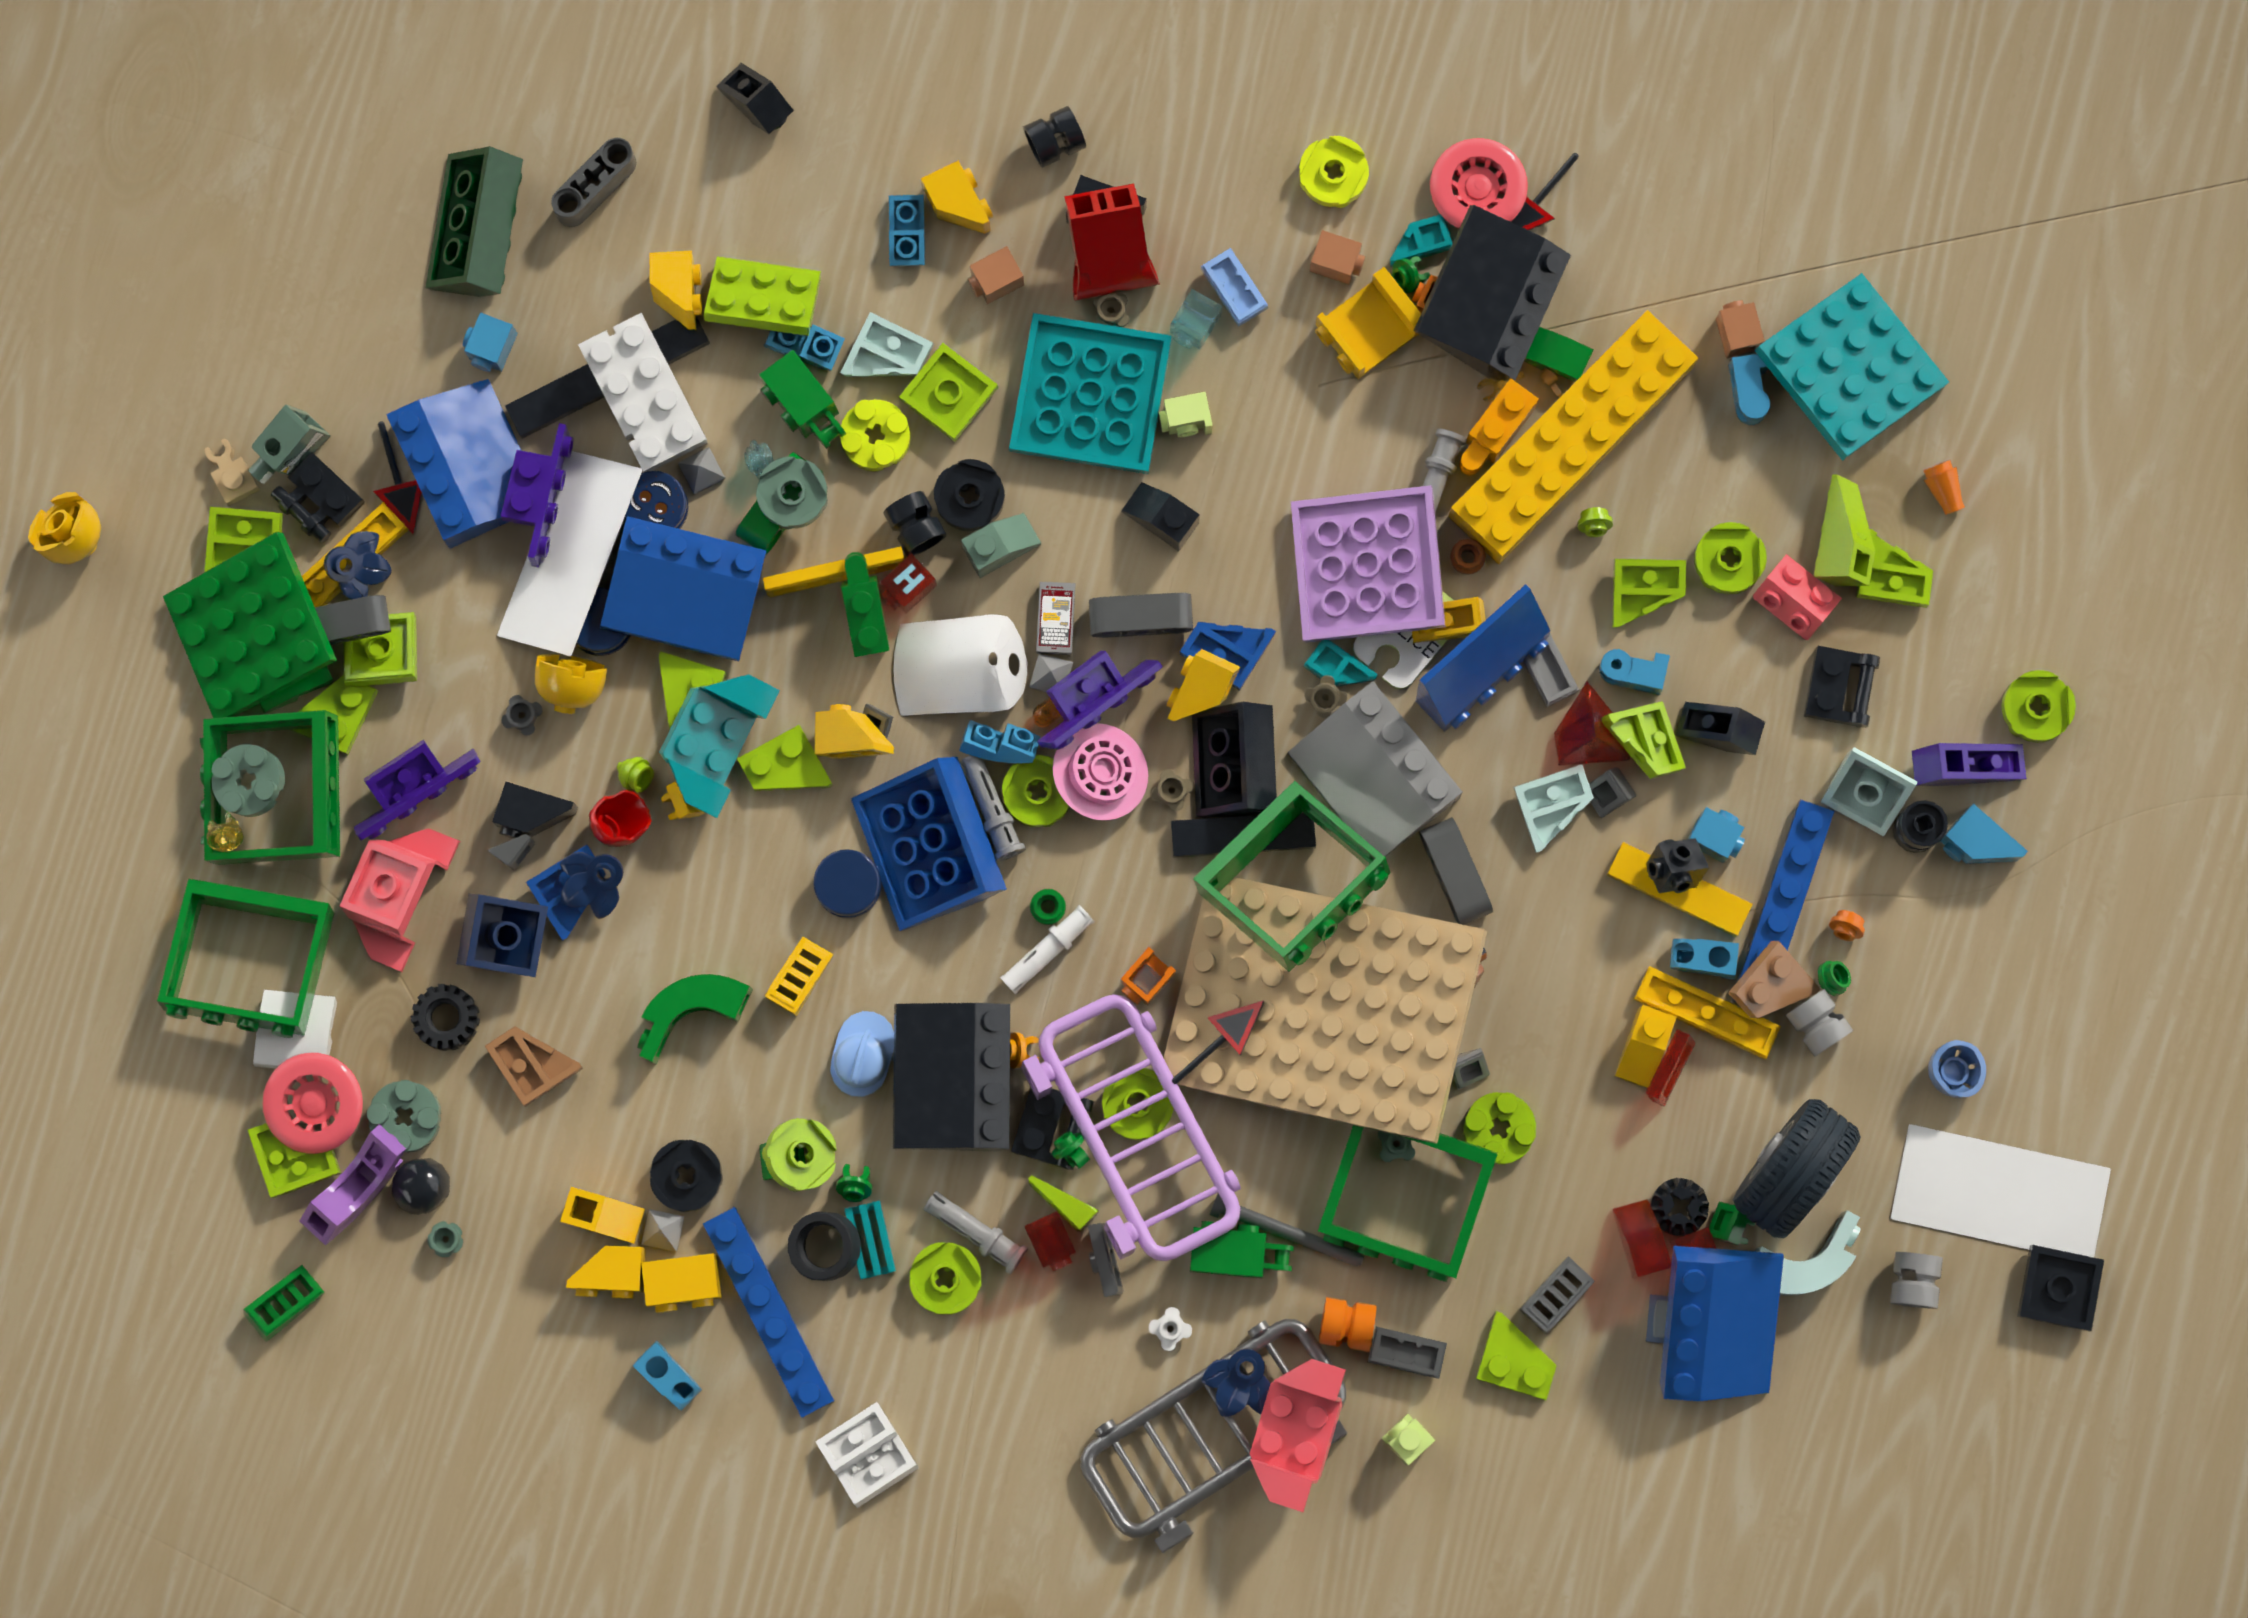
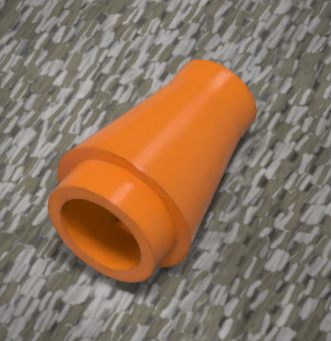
(1945, 486)

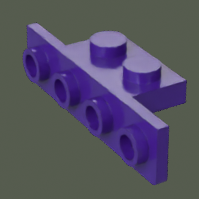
(533, 491)
(1090, 692)
(408, 782)

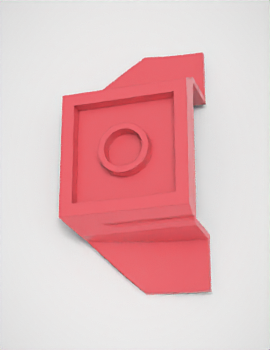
(389, 888)
(1297, 1431)

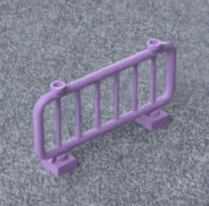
(1052, 1069)

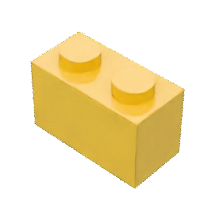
(681, 1281)

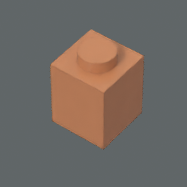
(1337, 257)
(995, 276)
(1739, 328)

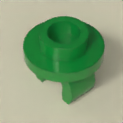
(1406, 274)
(1069, 1147)
(853, 1187)

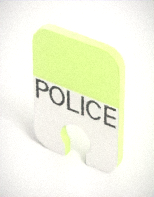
(1412, 656)

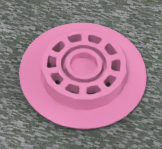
(1103, 771)

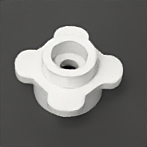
(1168, 1339)

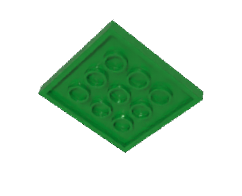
(249, 627)

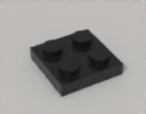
(2060, 1288)

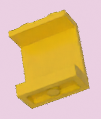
(1369, 325)

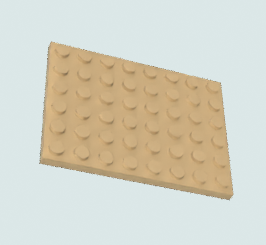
(1349, 1034)

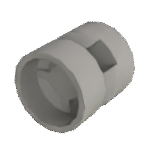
(1819, 1022)
(1918, 1293)

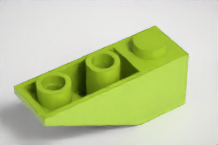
(1846, 541)

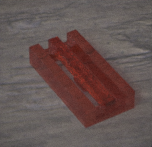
(1670, 1067)

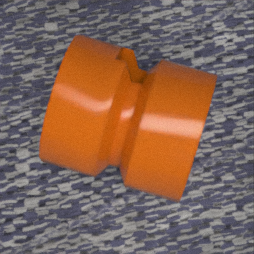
(1347, 1324)

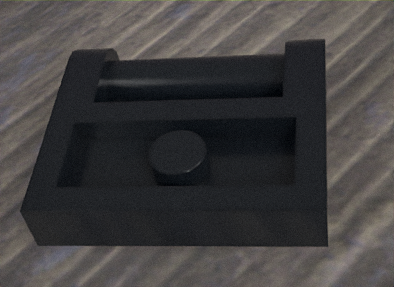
(1830, 682)
(1039, 1127)

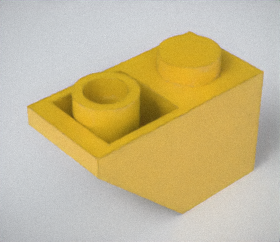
(954, 198)
(674, 285)
(1205, 685)
(602, 1215)
(612, 1270)

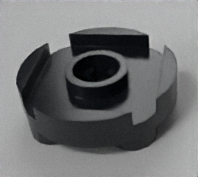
(959, 478)
(665, 1174)

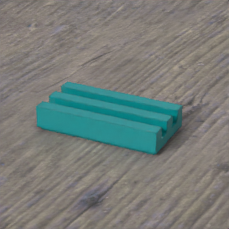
(863, 1210)

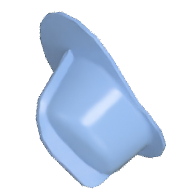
(862, 1053)

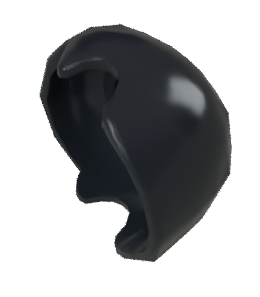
(420, 1186)

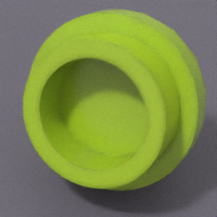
(635, 774)

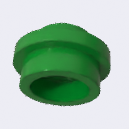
(1047, 895)
(1834, 977)

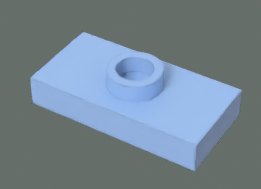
(1234, 287)

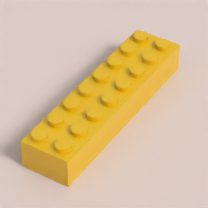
(1573, 437)

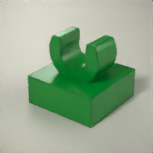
(1729, 1224)

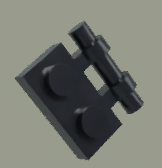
(325, 490)

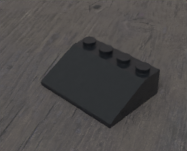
(1492, 294)
(951, 1076)

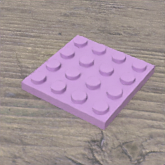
(1368, 564)

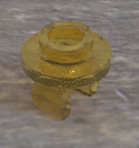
(225, 836)

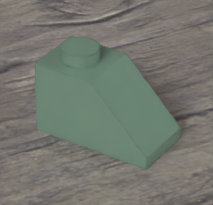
(999, 543)

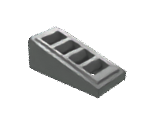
(1536, 1316)

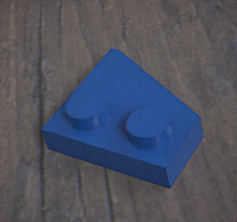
(1231, 643)
(547, 890)

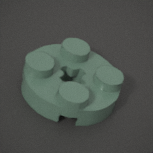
(791, 513)
(230, 770)
(406, 1095)

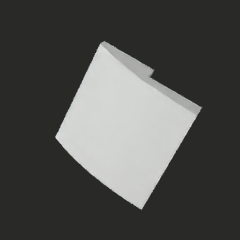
(274, 1050)
(867, 1454)

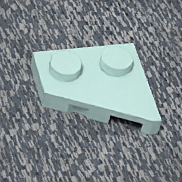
(886, 350)
(1552, 803)

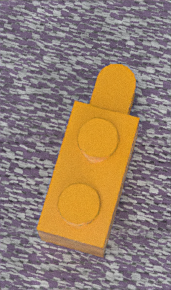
(1497, 426)

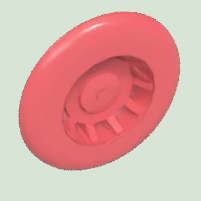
(1478, 184)
(312, 1103)

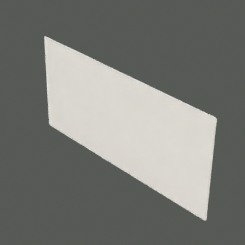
(557, 595)
(1999, 1192)

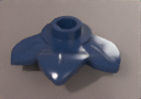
(362, 567)
(587, 886)
(1237, 1388)

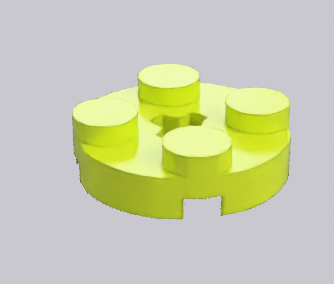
(1315, 179)
(885, 452)

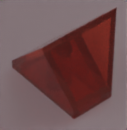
(1582, 735)

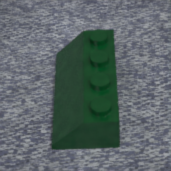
(474, 222)

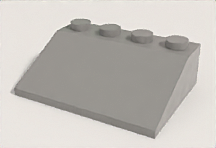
(1375, 771)

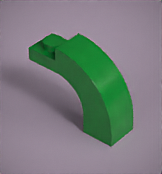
(687, 996)

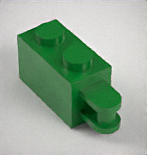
(801, 398)
(863, 608)
(1238, 1253)

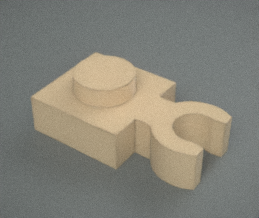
(232, 476)

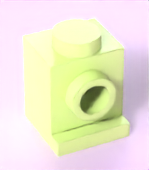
(1186, 415)
(1408, 1439)

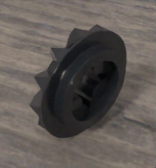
(1697, 1209)

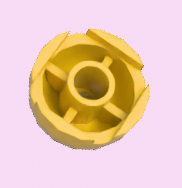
(66, 530)
(569, 682)

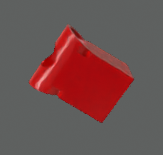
(1108, 242)

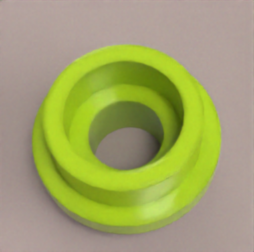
(1595, 522)

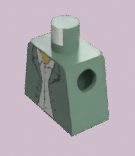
(286, 443)

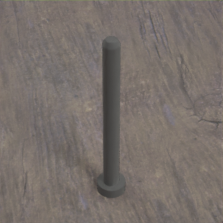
(1291, 1233)

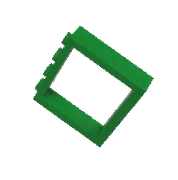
(324, 776)
(1256, 838)
(256, 902)
(1404, 1257)

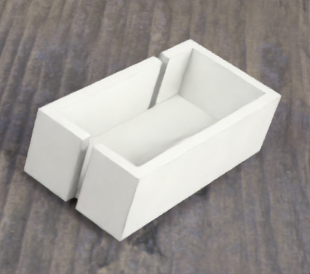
(643, 393)

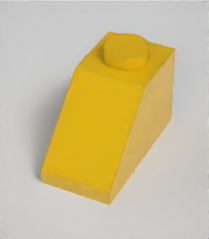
(848, 734)
(1645, 1045)

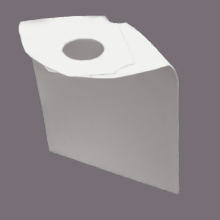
(948, 669)

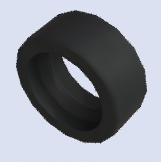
(797, 1246)

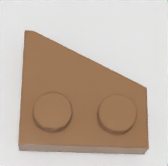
(1772, 982)
(530, 1064)

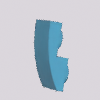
(906, 230)
(817, 349)
(1011, 746)

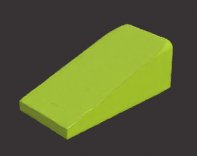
(1071, 1209)

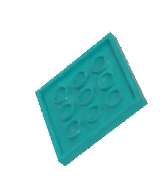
(1852, 366)
(1090, 393)

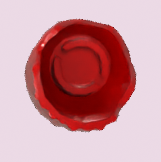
(619, 819)

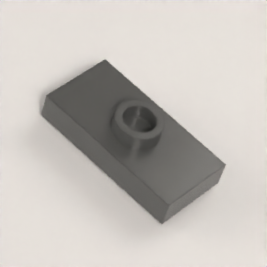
(1104, 1261)
(1407, 1352)

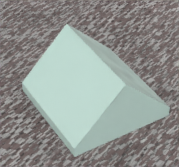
(1868, 791)

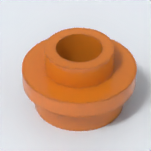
(1847, 925)

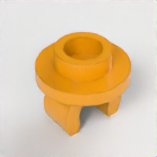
(1018, 1048)

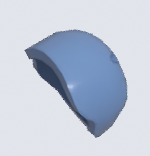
(1954, 1071)

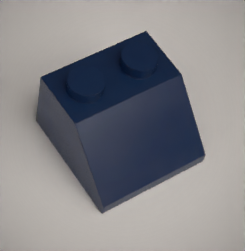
(502, 935)

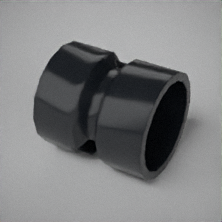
(1042, 139)
(913, 521)
(1920, 826)

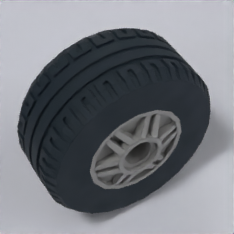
(1796, 1168)

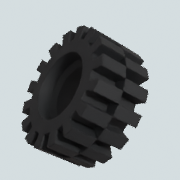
(429, 1002)

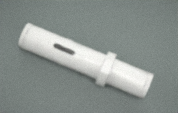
(1047, 949)

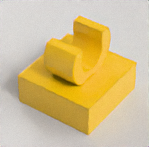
(682, 809)

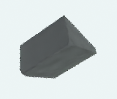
(1610, 792)
(513, 851)

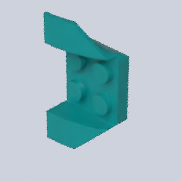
(711, 735)

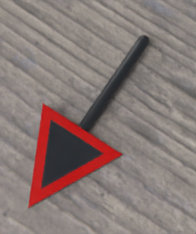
(1532, 214)
(401, 498)
(1235, 1028)

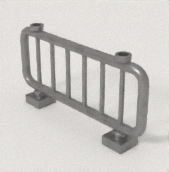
(1109, 1434)

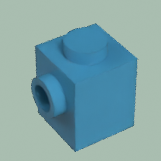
(489, 342)
(1718, 834)

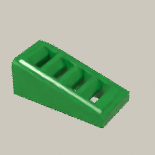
(291, 1312)

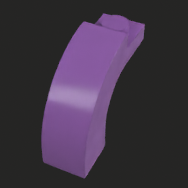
(355, 1187)

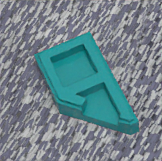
(1423, 239)
(1335, 662)

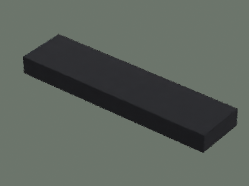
(1212, 835)

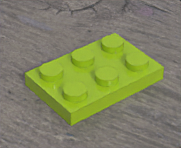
(762, 296)

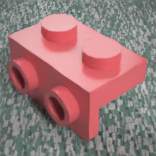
(1796, 597)

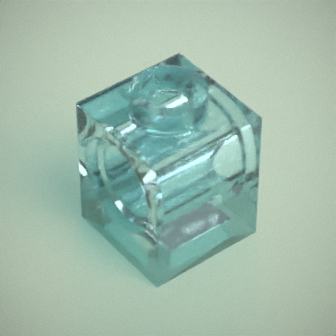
(1195, 320)

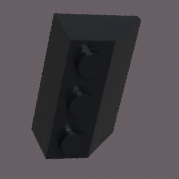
(1234, 760)

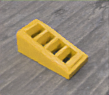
(781, 1000)

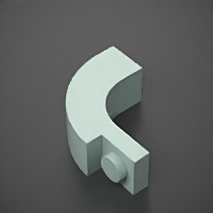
(1827, 1265)

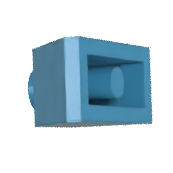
(1980, 840)

